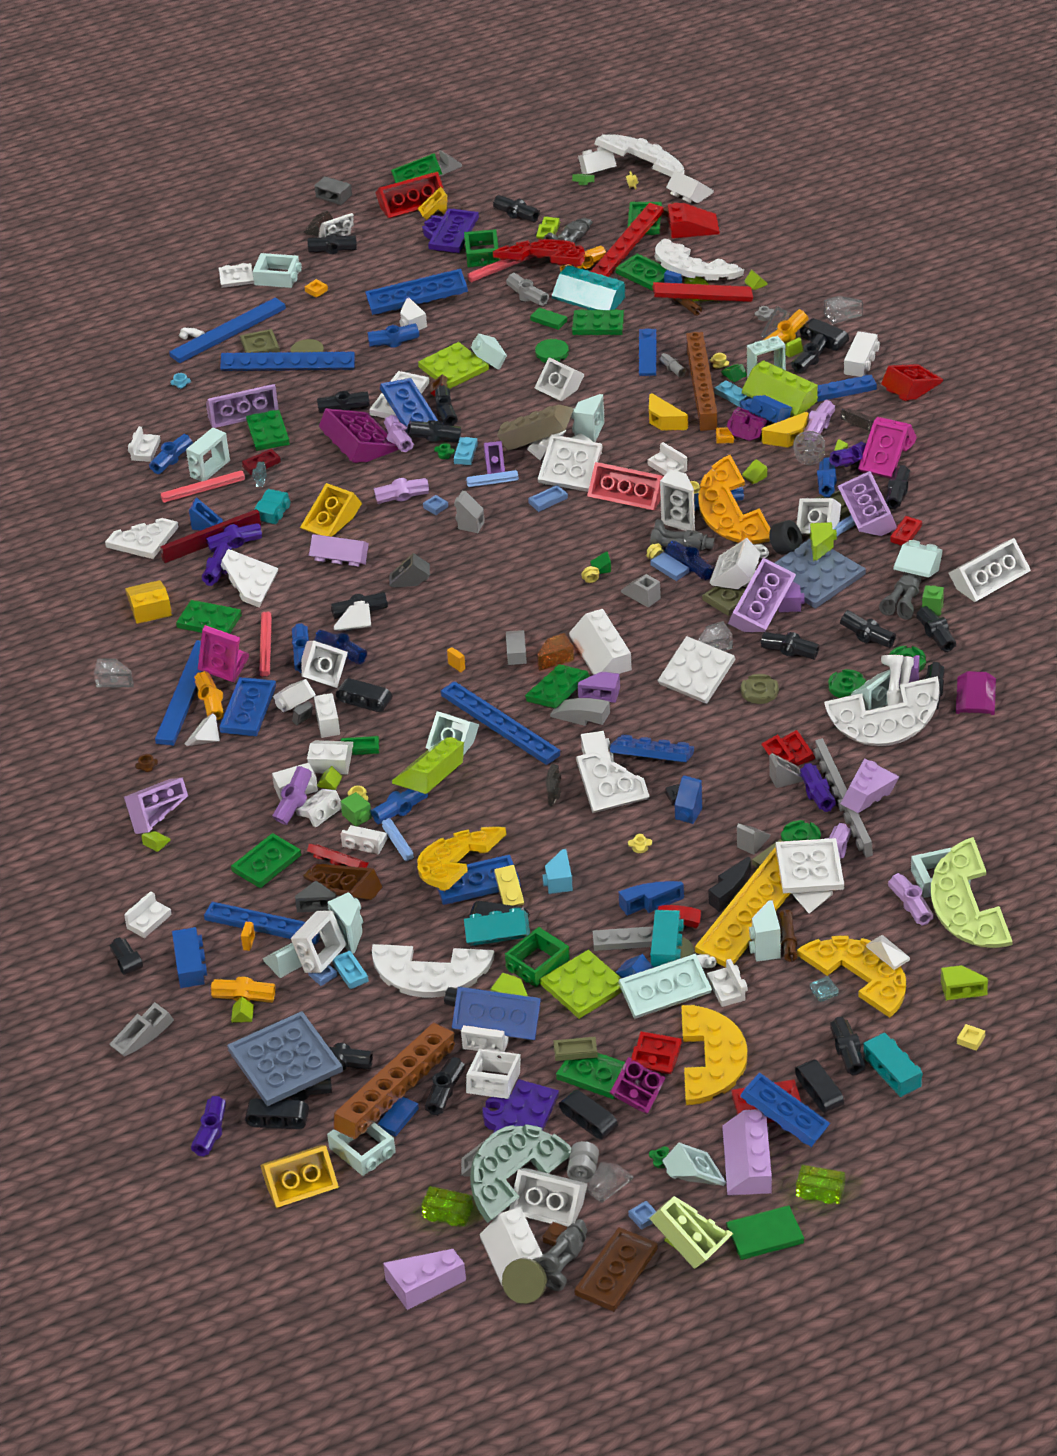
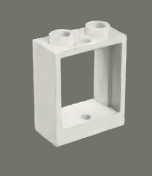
(334, 942)
(493, 1084)

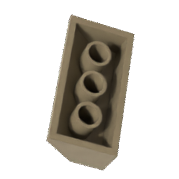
(534, 426)

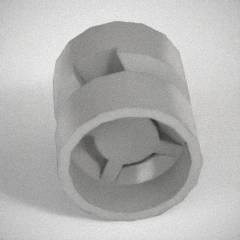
(582, 1161)

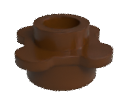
(146, 762)

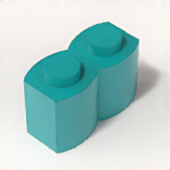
(273, 506)

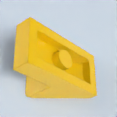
(436, 201)

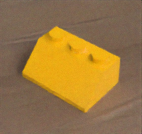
(299, 1175)

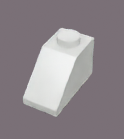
(412, 314)
(355, 617)
(293, 695)

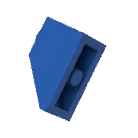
(688, 800)

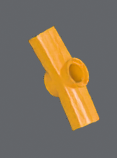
(591, 257)
(788, 328)
(209, 694)
(243, 987)

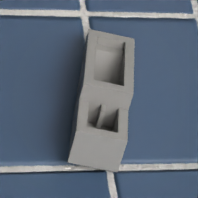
(516, 647)
(582, 710)
(142, 1030)

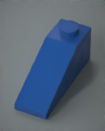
(647, 352)

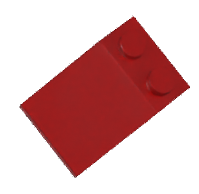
(691, 221)
(909, 380)

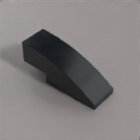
(729, 884)

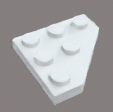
(143, 538)
(249, 576)
(609, 783)

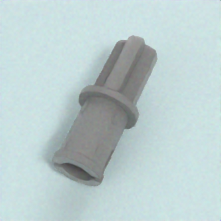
(673, 365)

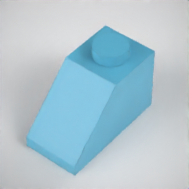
(558, 874)

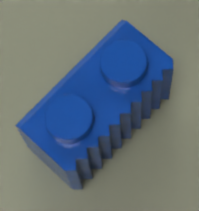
(770, 408)

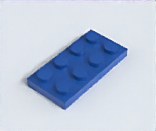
(407, 401)
(247, 706)
(646, 748)
(477, 881)
(497, 1011)
(785, 1109)

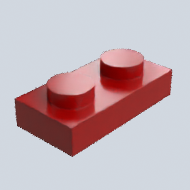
(906, 530)

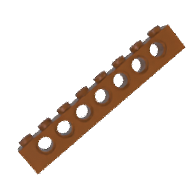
(701, 381)
(393, 1081)

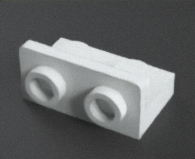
(236, 275)
(143, 446)
(540, 446)
(668, 459)
(320, 806)
(363, 839)
(146, 915)
(728, 984)
(481, 1038)

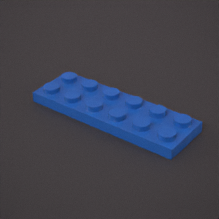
(418, 290)

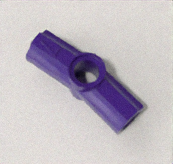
(847, 456)
(235, 536)
(213, 568)
(817, 787)
(210, 1126)

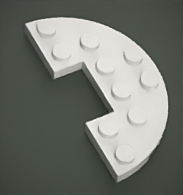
(639, 147)
(676, 259)
(889, 723)
(429, 978)

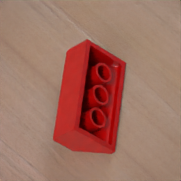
(407, 195)

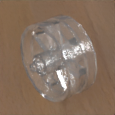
(809, 447)

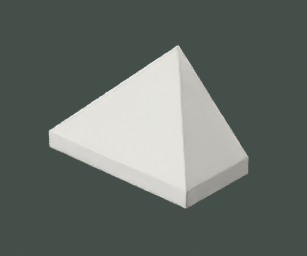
(205, 732)
(812, 900)
(888, 952)

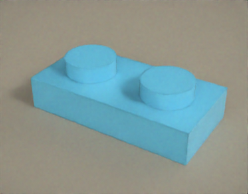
(730, 392)
(465, 451)
(350, 969)

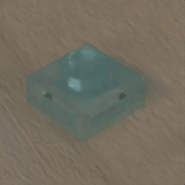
(259, 474)
(824, 989)

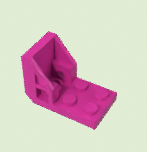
(885, 446)
(221, 654)

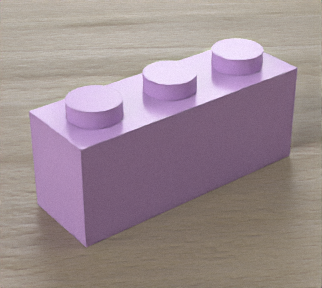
(338, 550)

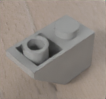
(469, 513)
(643, 590)

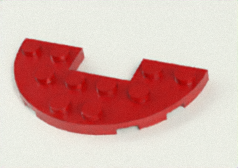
(559, 251)

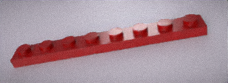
(628, 240)

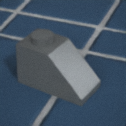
(410, 572)

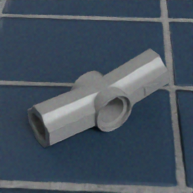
(526, 290)

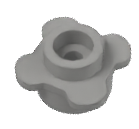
(764, 313)

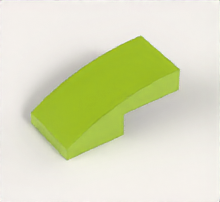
(549, 225)

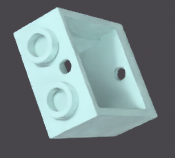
(265, 277)
(765, 346)
(216, 442)
(925, 861)
(369, 1161)

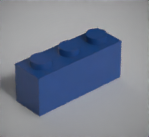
(189, 957)

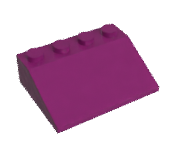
(356, 434)

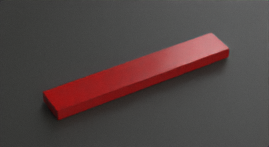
(703, 292)

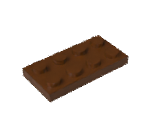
(616, 1269)

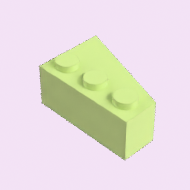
(688, 1231)

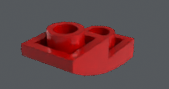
(690, 915)

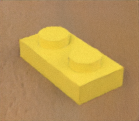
(509, 886)

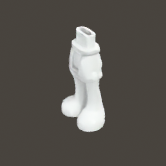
(897, 664)

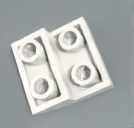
(340, 226)

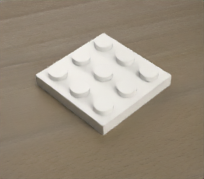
(569, 462)
(696, 669)
(809, 865)

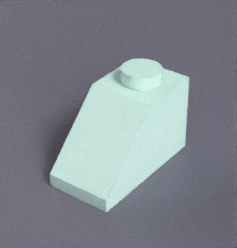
(489, 350)

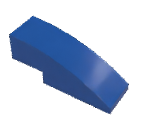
(650, 896)

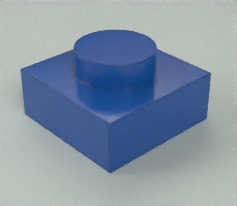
(672, 277)

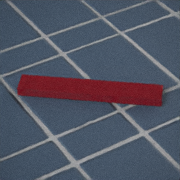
(198, 540)

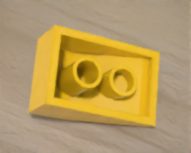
(331, 511)
(149, 601)

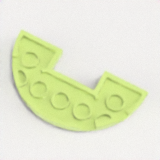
(956, 903)

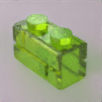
(820, 1184)
(447, 1206)

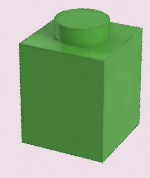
(933, 598)
(356, 809)

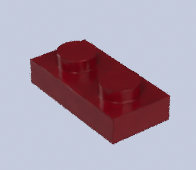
(270, 458)

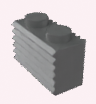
(333, 190)

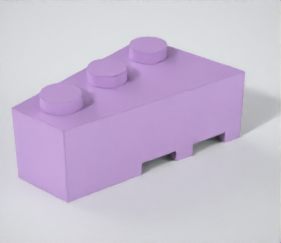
(868, 786)
(154, 802)
(424, 1276)

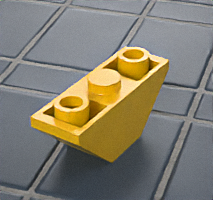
(666, 416)
(785, 431)

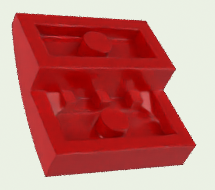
(790, 748)
(657, 1052)

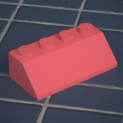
(625, 486)

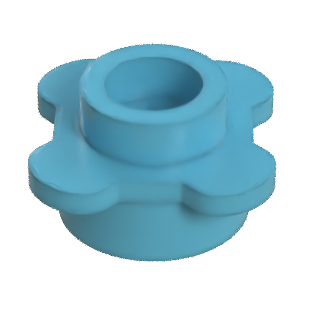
(180, 380)

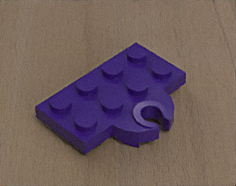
(448, 231)
(525, 1106)

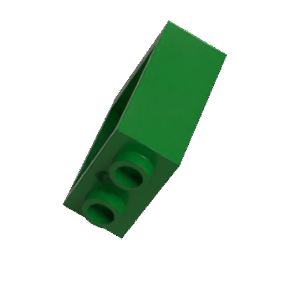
(474, 257)
(547, 943)

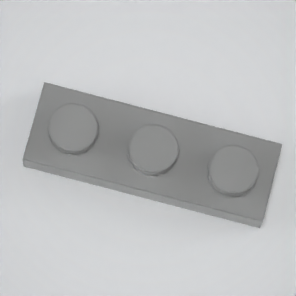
(622, 938)

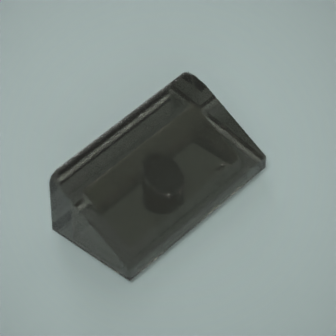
(314, 227)
(857, 419)

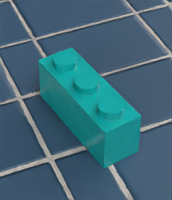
(496, 927)
(666, 937)
(892, 1064)

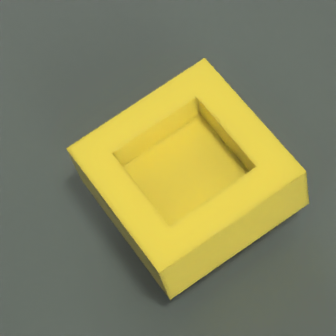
(971, 1037)

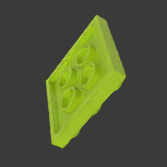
(455, 363)
(582, 984)

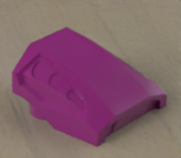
(746, 424)
(976, 693)
(637, 1086)

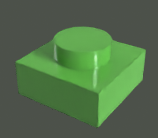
(583, 179)

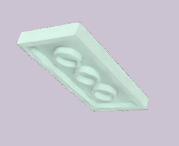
(664, 986)

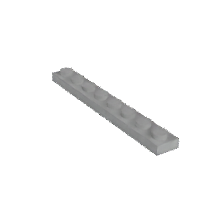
(839, 790)

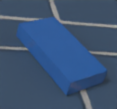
(398, 1116)

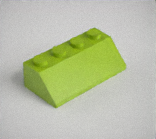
(781, 386)
(432, 766)

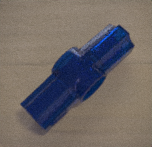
(690, 557)
(342, 642)

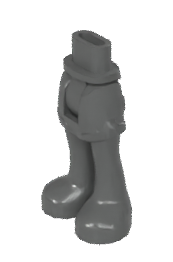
(572, 231)
(687, 538)
(907, 586)
(569, 1246)

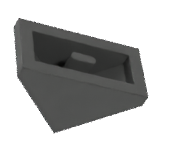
(314, 898)

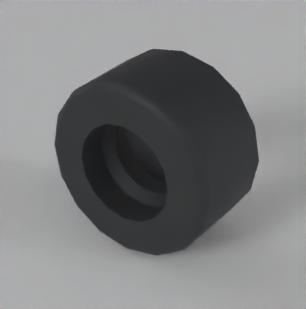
(785, 537)

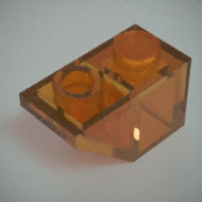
(555, 651)

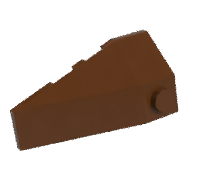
(358, 881)

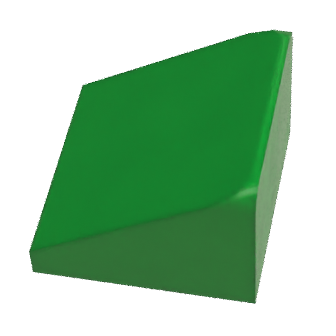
(734, 372)
(602, 563)

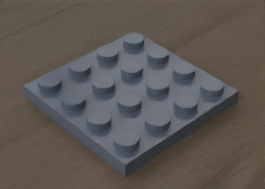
(821, 577)
(284, 1058)

